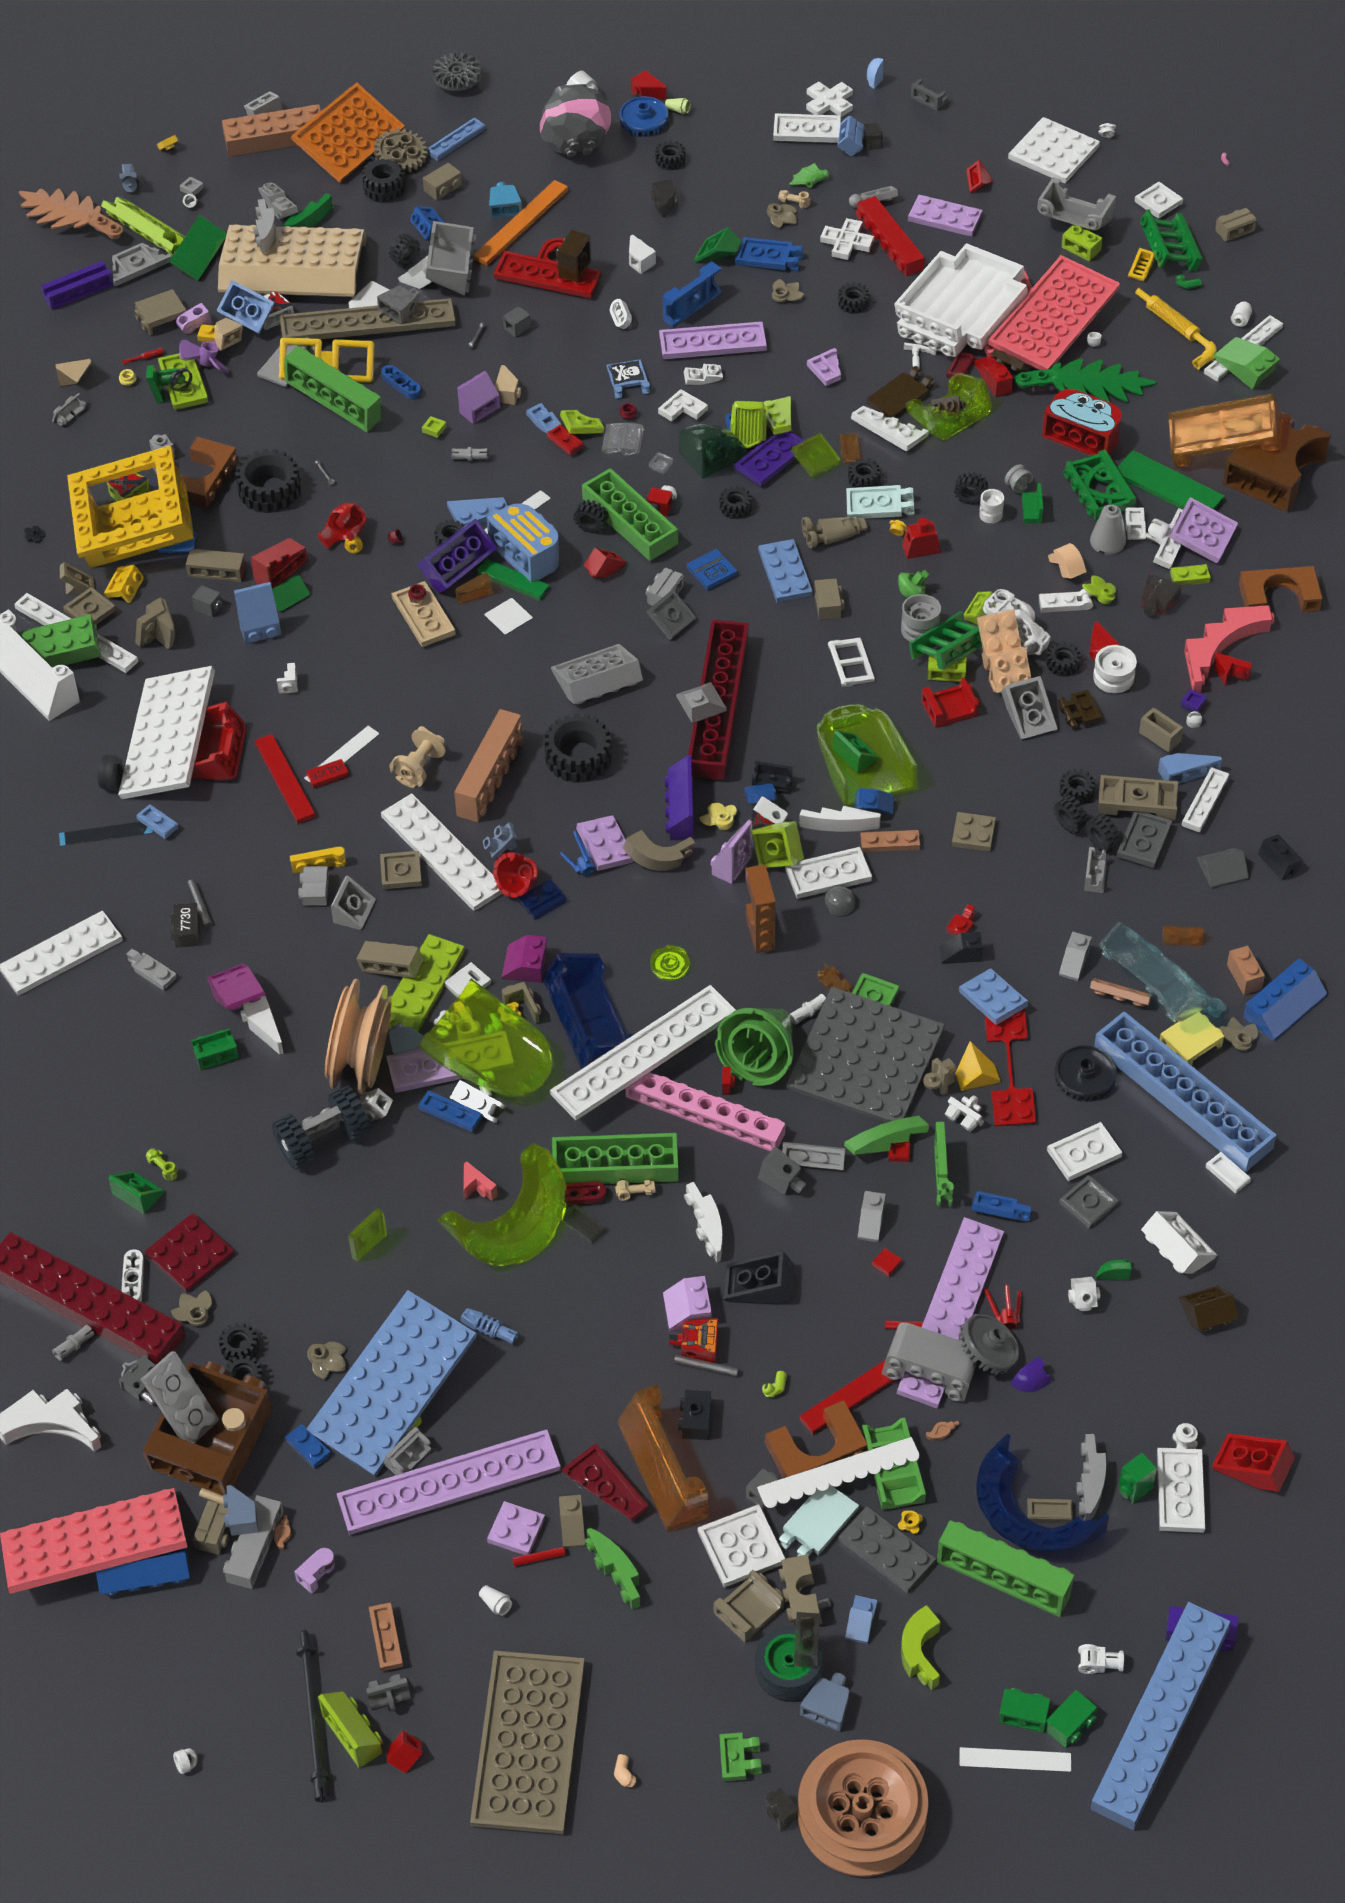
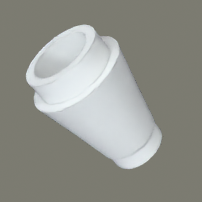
(496, 1601)

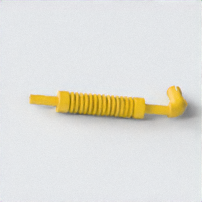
(1181, 325)

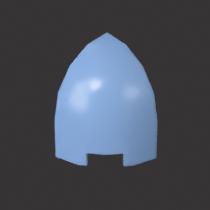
(875, 72)

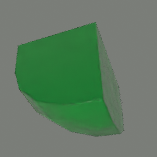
(1114, 1270)

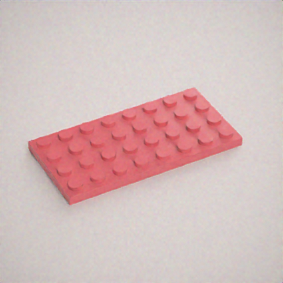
(1054, 313)
(92, 1540)

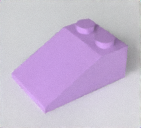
(734, 855)

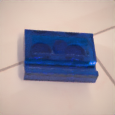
(542, 899)

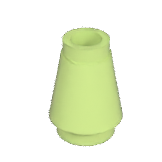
(679, 105)

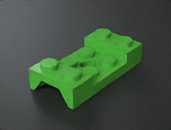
(902, 1483)

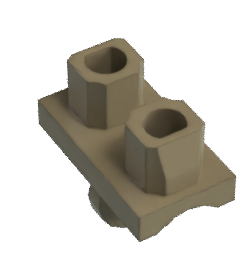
(941, 1075)

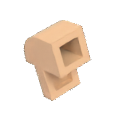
(1069, 561)

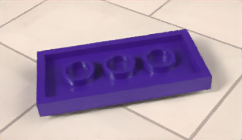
(768, 458)

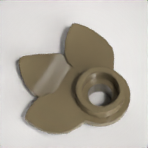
(781, 214)
(786, 291)
(1239, 1035)
(192, 1307)
(329, 1360)

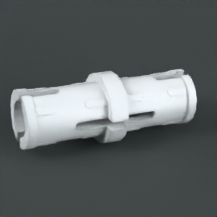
(807, 1009)

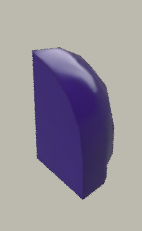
(1031, 1377)

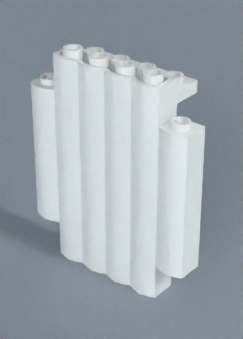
(960, 300)

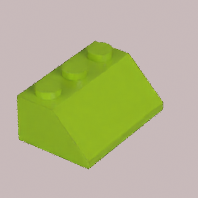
(350, 1727)

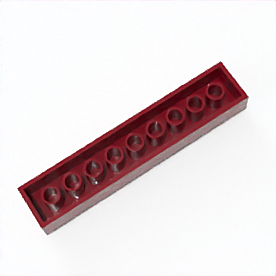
(724, 669)
(87, 1300)

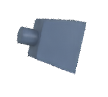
(827, 1702)

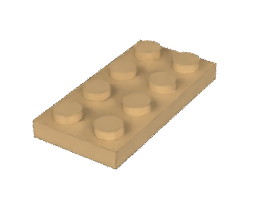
(424, 617)

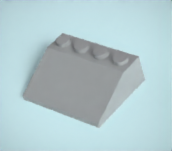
(597, 673)

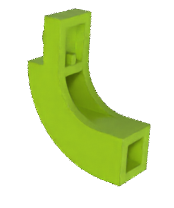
(916, 1632)

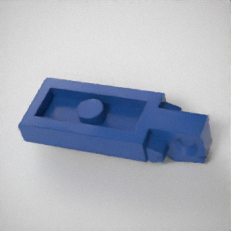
(1001, 1206)

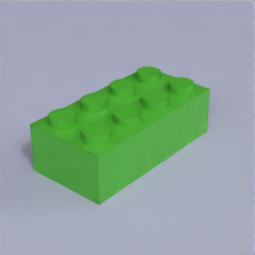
(65, 641)

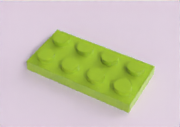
(195, 393)

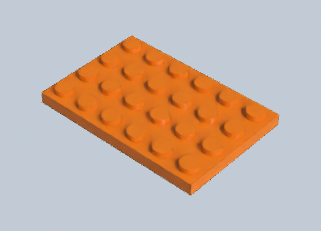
(346, 132)

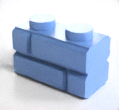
(850, 136)

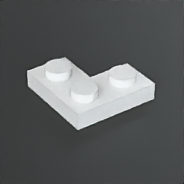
(681, 403)

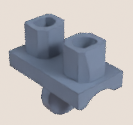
(129, 178)
(502, 841)

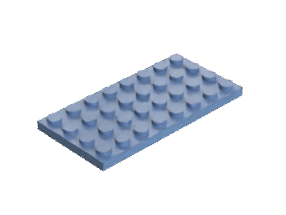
(391, 1382)

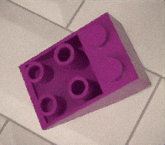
(235, 987)

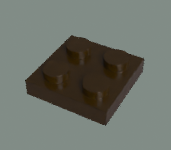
(1014, 363)

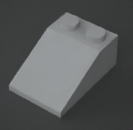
(1029, 707)

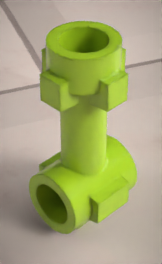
(169, 1168)

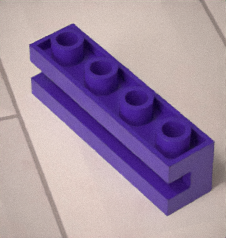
(77, 285)

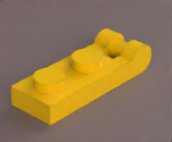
(325, 857)

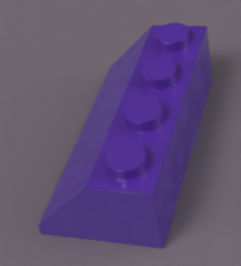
(680, 800)

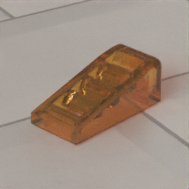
(477, 588)

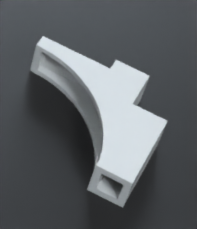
(60, 1416)

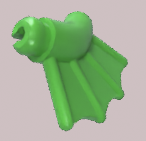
(809, 176)

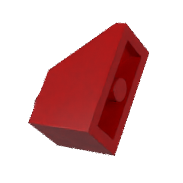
(648, 86)
(603, 563)
(1099, 640)

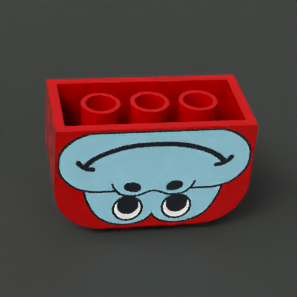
(1082, 422)

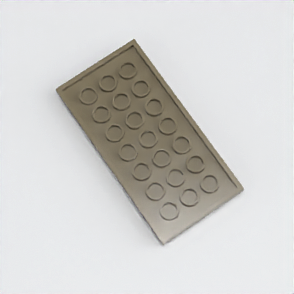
(528, 1742)

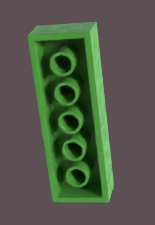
(332, 389)
(631, 514)
(617, 1158)
(1005, 1568)

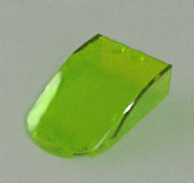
(891, 773)
(489, 1044)

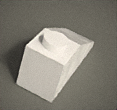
(262, 1023)

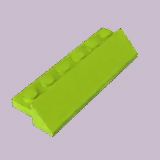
(144, 224)

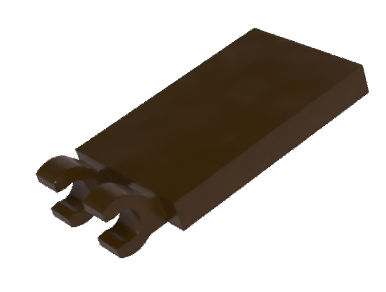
(904, 388)

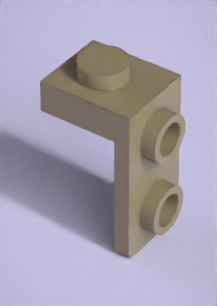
(520, 993)

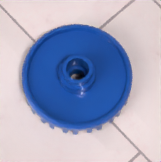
(643, 115)

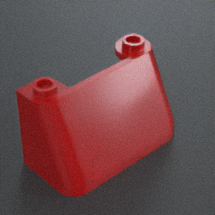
(219, 744)

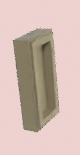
(1049, 1510)

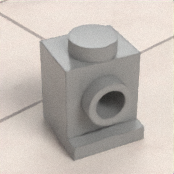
(160, 441)

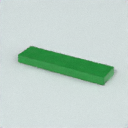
(513, 579)

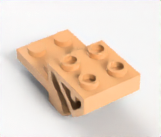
(1003, 649)

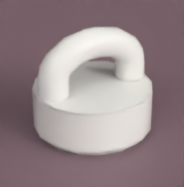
(182, 1762)

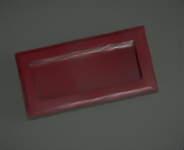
(960, 364)

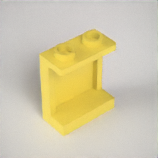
(1192, 1037)

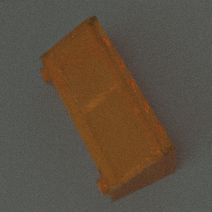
(1225, 427)
(675, 1497)

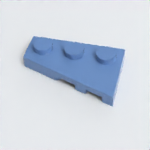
(475, 509)

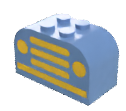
(525, 540)

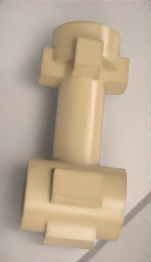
(803, 198)
(623, 1189)

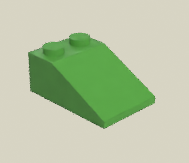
(1247, 361)

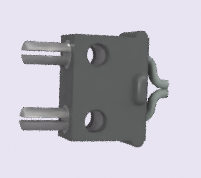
(132, 1381)

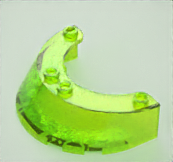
(527, 1225)

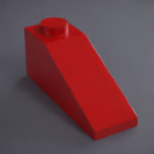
(995, 375)

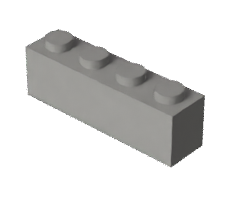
(251, 1548)

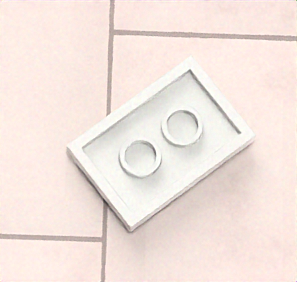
(1084, 1151)

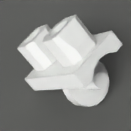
(971, 1118)

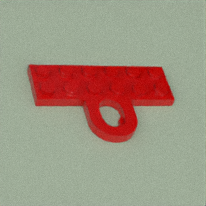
(543, 272)

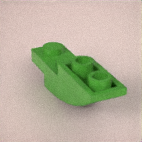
(615, 1562)

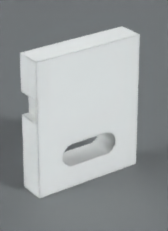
(459, 980)

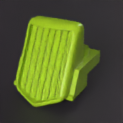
(749, 422)

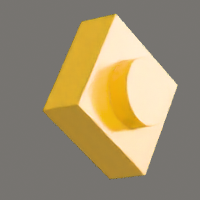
(167, 143)
(206, 333)

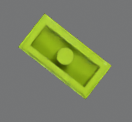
(975, 608)

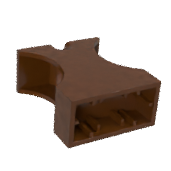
(1275, 474)

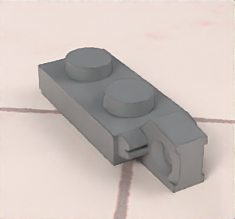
(151, 969)

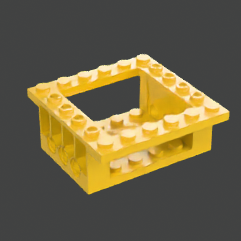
(134, 523)

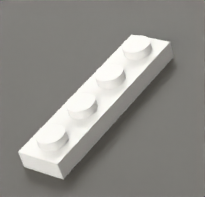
(1205, 799)

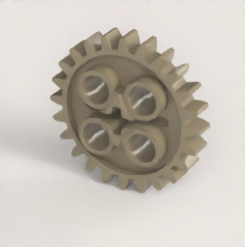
(403, 148)

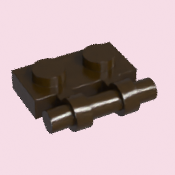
(1084, 706)

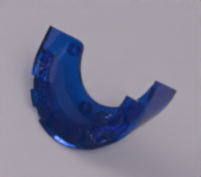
(1003, 1515)

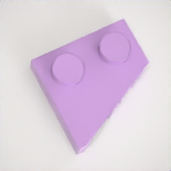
(826, 367)

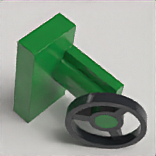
(170, 377)

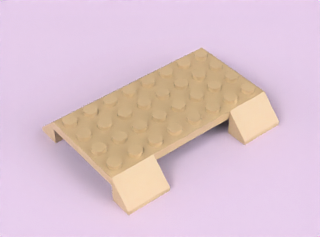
(296, 263)

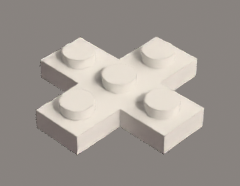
(829, 99)
(847, 239)

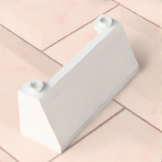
(45, 687)

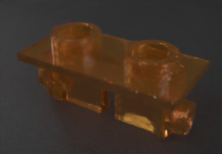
(1182, 935)
(830, 976)

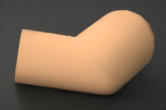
(621, 1772)

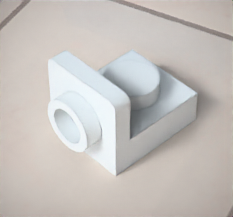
(289, 683)

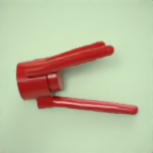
(1008, 1316)

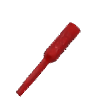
(146, 355)

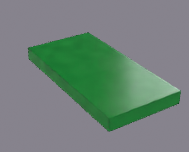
(198, 248)

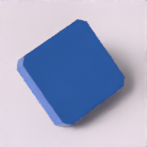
(754, 793)

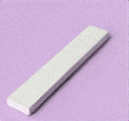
(1258, 336)

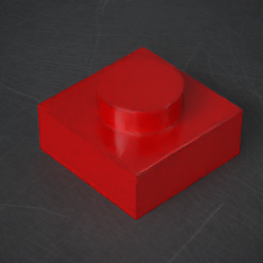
(727, 1080)

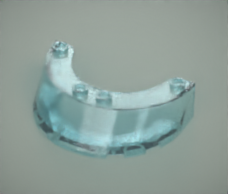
(1162, 977)

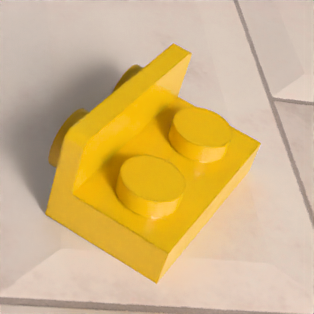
(124, 583)

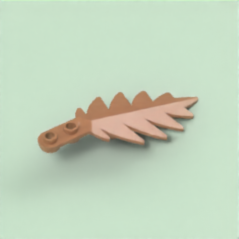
(68, 212)

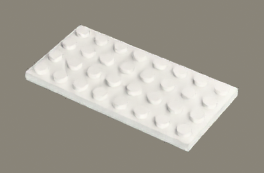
(167, 733)

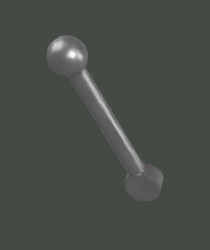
(482, 325)
(331, 482)

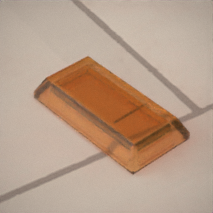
(849, 447)

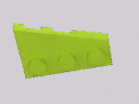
(779, 415)

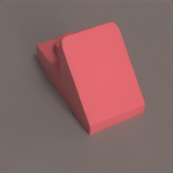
(475, 1180)

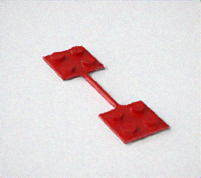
(1013, 1104)

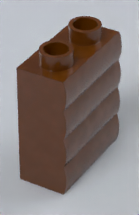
(220, 1453)

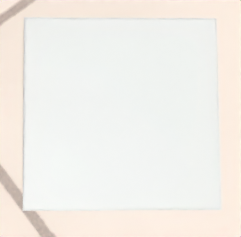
(508, 616)

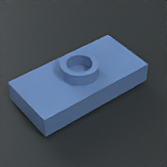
(157, 821)

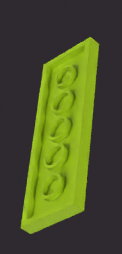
(417, 995)

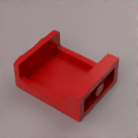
(950, 704)

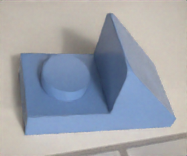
(861, 1619)

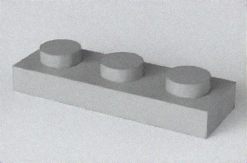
(815, 1155)

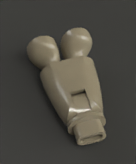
(831, 529)

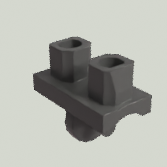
(388, 1693)

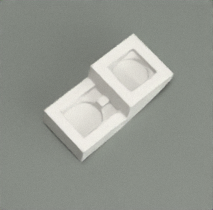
(1135, 524)

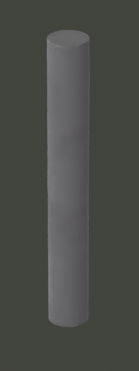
(201, 906)
(706, 1365)

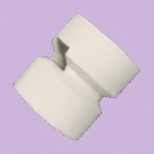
(991, 506)

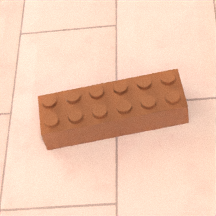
(265, 130)
(489, 766)

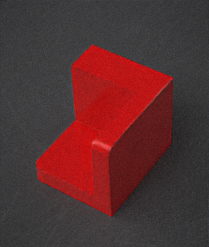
(661, 498)
(404, 1751)

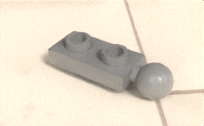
(884, 194)

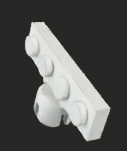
(1159, 533)

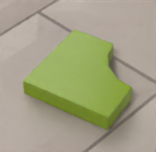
(580, 424)

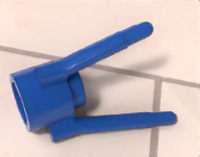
(585, 864)

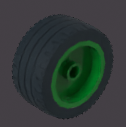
(776, 1666)

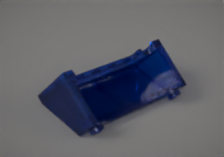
(584, 1005)

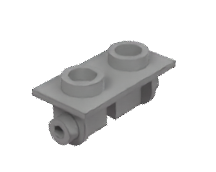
(73, 405)

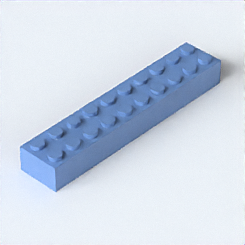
(1185, 1092)
(1160, 1716)

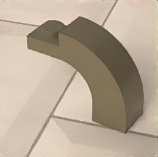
(654, 856)

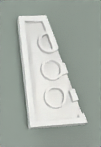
(889, 428)

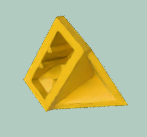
(975, 1070)

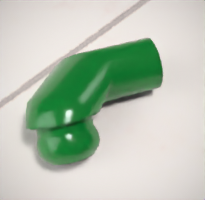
(1188, 284)

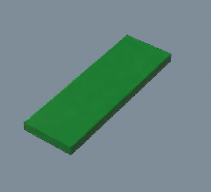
(1165, 482)

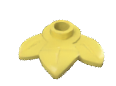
(719, 816)

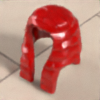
(343, 523)

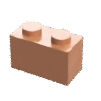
(1245, 970)

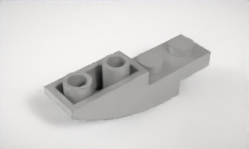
(276, 199)
(265, 226)
(1092, 1479)

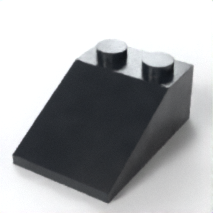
(760, 1279)

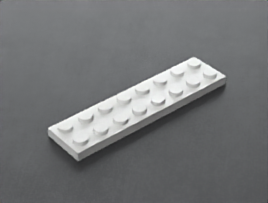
(442, 851)

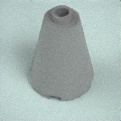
(1109, 531)

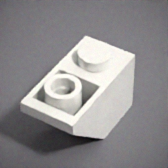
(641, 255)

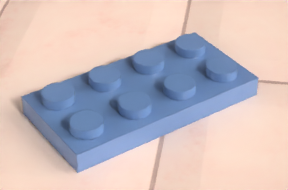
(785, 570)

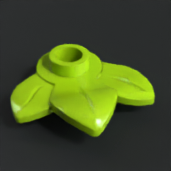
(1104, 591)

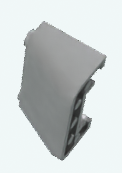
(1057, 205)

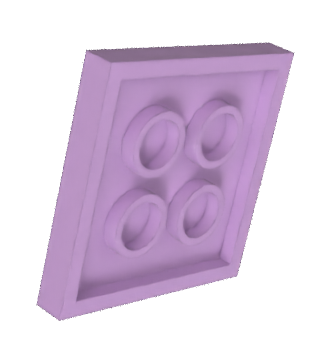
(1203, 530)

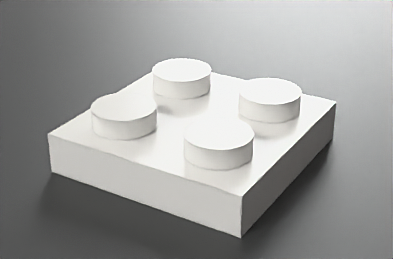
(1158, 199)

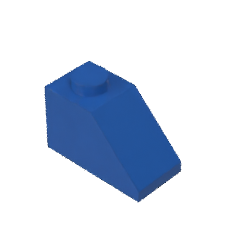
(874, 801)

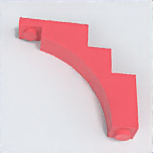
(1217, 636)

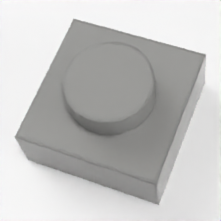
(191, 186)

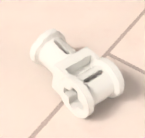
(1099, 1659)

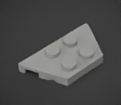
(136, 262)

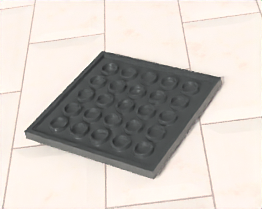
(865, 1056)

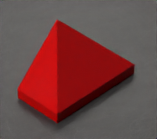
(977, 176)

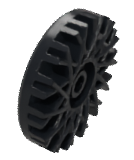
(1085, 1072)

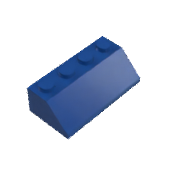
(1285, 1000)
(149, 1571)

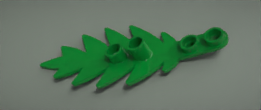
(1089, 378)

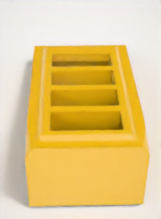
(1145, 255)

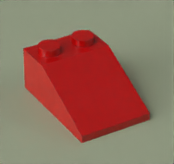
(1255, 1461)

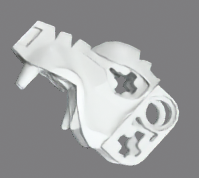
(1030, 634)

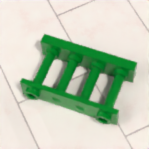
(1180, 233)
(951, 651)

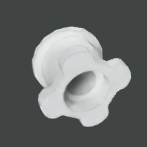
(1185, 1436)

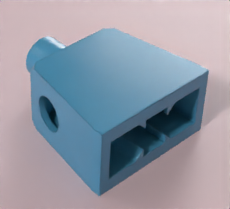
(504, 201)

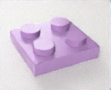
(516, 1528)

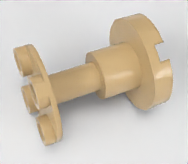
(410, 767)

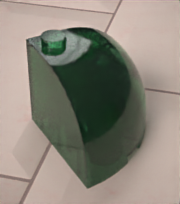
(709, 448)

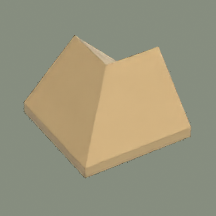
(72, 372)

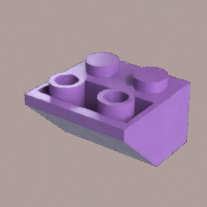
(478, 398)

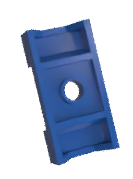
(684, 302)

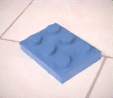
(993, 996)

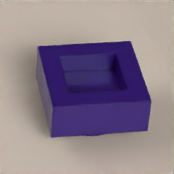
(1193, 700)

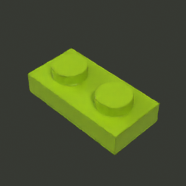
(1190, 574)

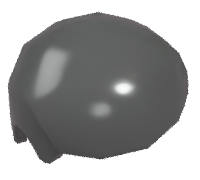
(839, 901)

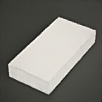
(1228, 1172)

